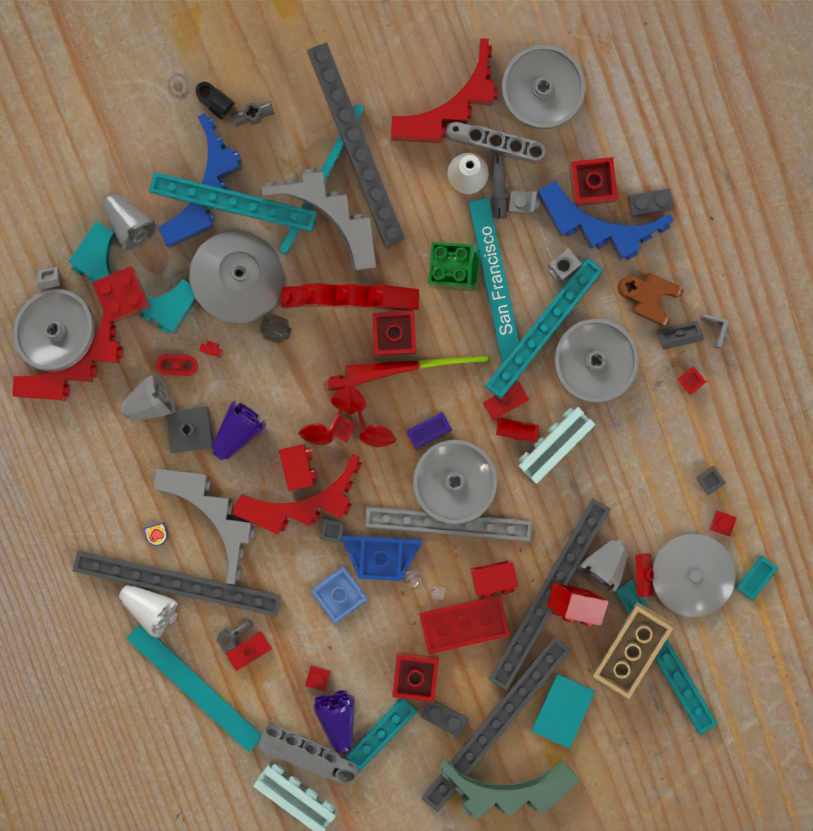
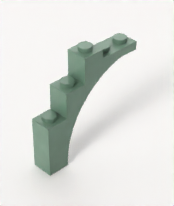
(538, 792)

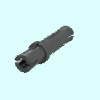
(499, 187)

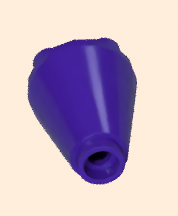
(336, 718)

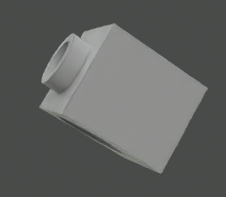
(568, 257)

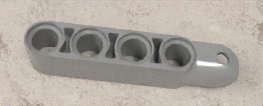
(506, 139)
(307, 754)

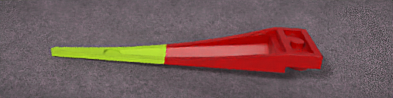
(364, 373)

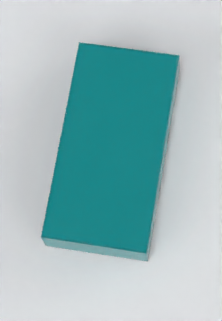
(756, 577)

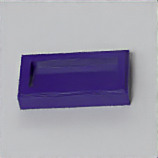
(428, 430)

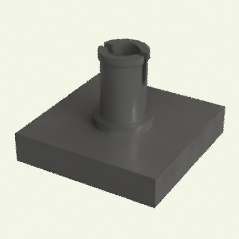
(189, 430)

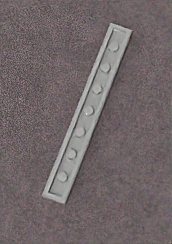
(422, 522)

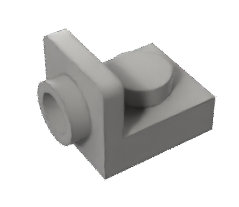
(523, 202)

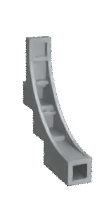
(355, 232)
(194, 488)

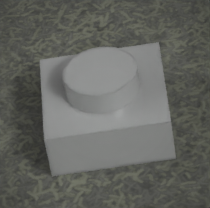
(48, 278)

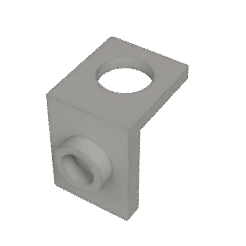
(723, 332)

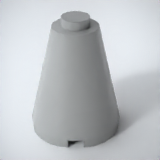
(128, 222)

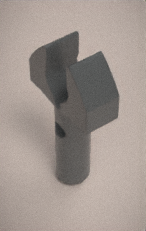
(234, 634)

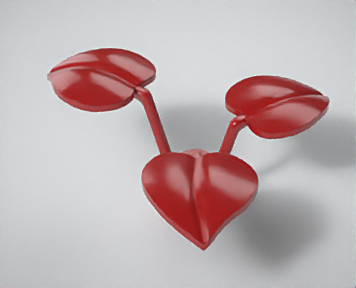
(350, 401)

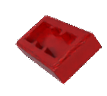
(513, 398)
(517, 430)
(644, 574)
(248, 651)

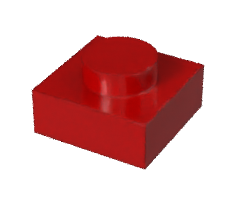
(211, 349)
(691, 380)
(343, 429)
(723, 523)
(317, 678)

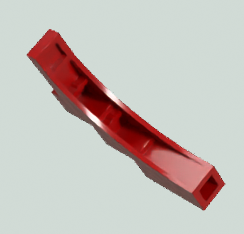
(428, 126)
(350, 296)
(55, 384)
(273, 515)

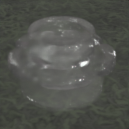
(412, 579)

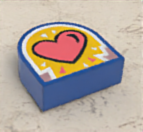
(156, 534)

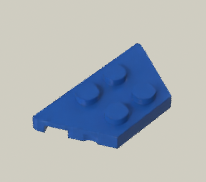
(381, 557)

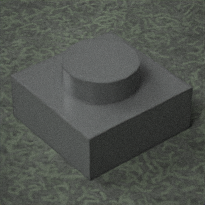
(710, 480)
(332, 530)

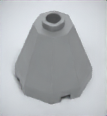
(149, 400)
(606, 565)

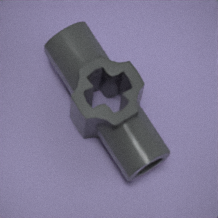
(243, 116)

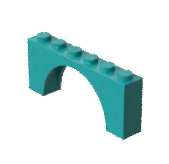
(93, 260)

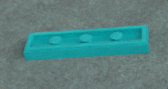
(381, 733)

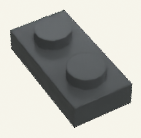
(650, 202)
(680, 335)
(444, 718)

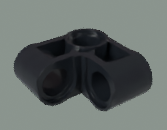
(216, 102)

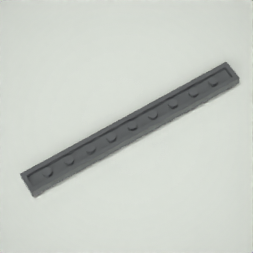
(355, 144)
(177, 583)
(538, 611)
(498, 720)

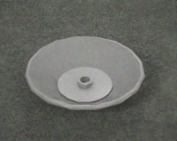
(230, 296)

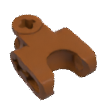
(647, 296)

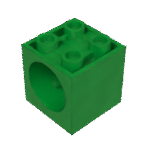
(454, 266)

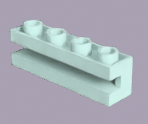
(556, 444)
(294, 798)

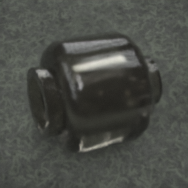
(275, 328)

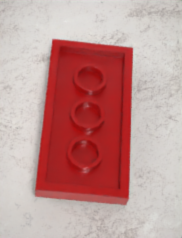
(464, 624)

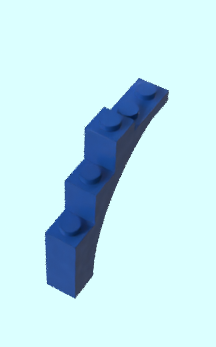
(568, 217)
(195, 218)

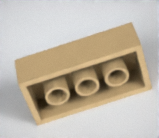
(633, 650)

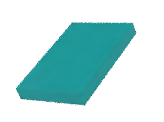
(563, 711)

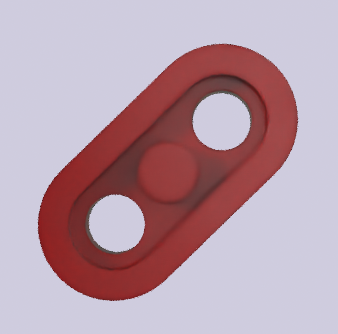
(177, 365)

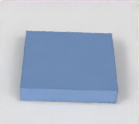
(339, 594)

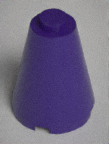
(236, 430)

